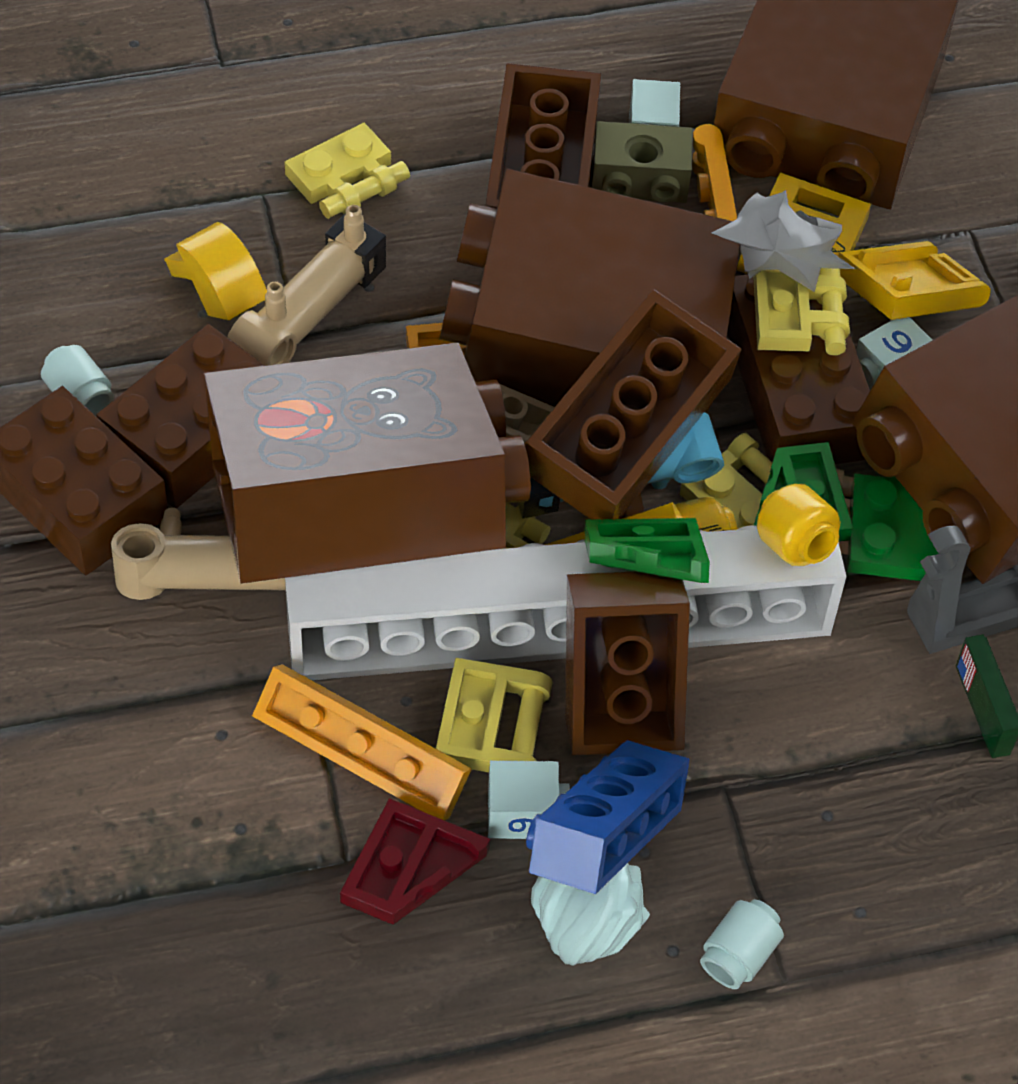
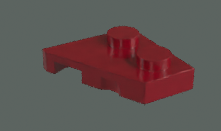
(409, 862)

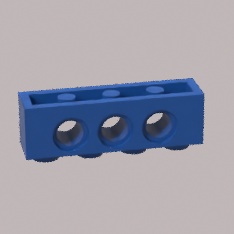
(607, 816)

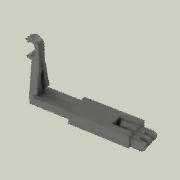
(949, 610)

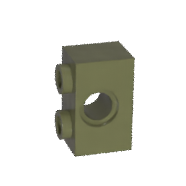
(643, 161)

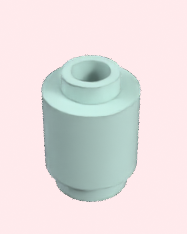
(79, 375)
(742, 943)

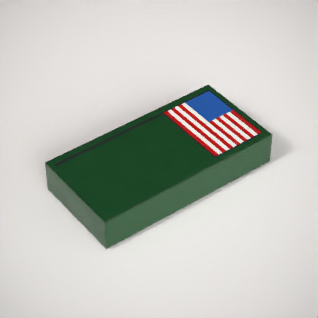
(988, 695)

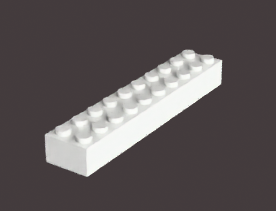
(514, 602)

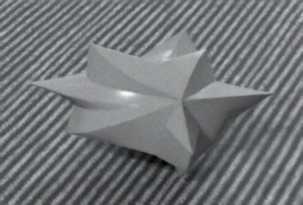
(783, 240)

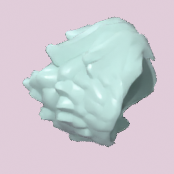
(589, 924)

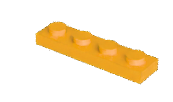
(361, 742)

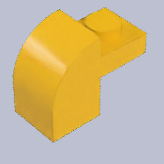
(219, 270)

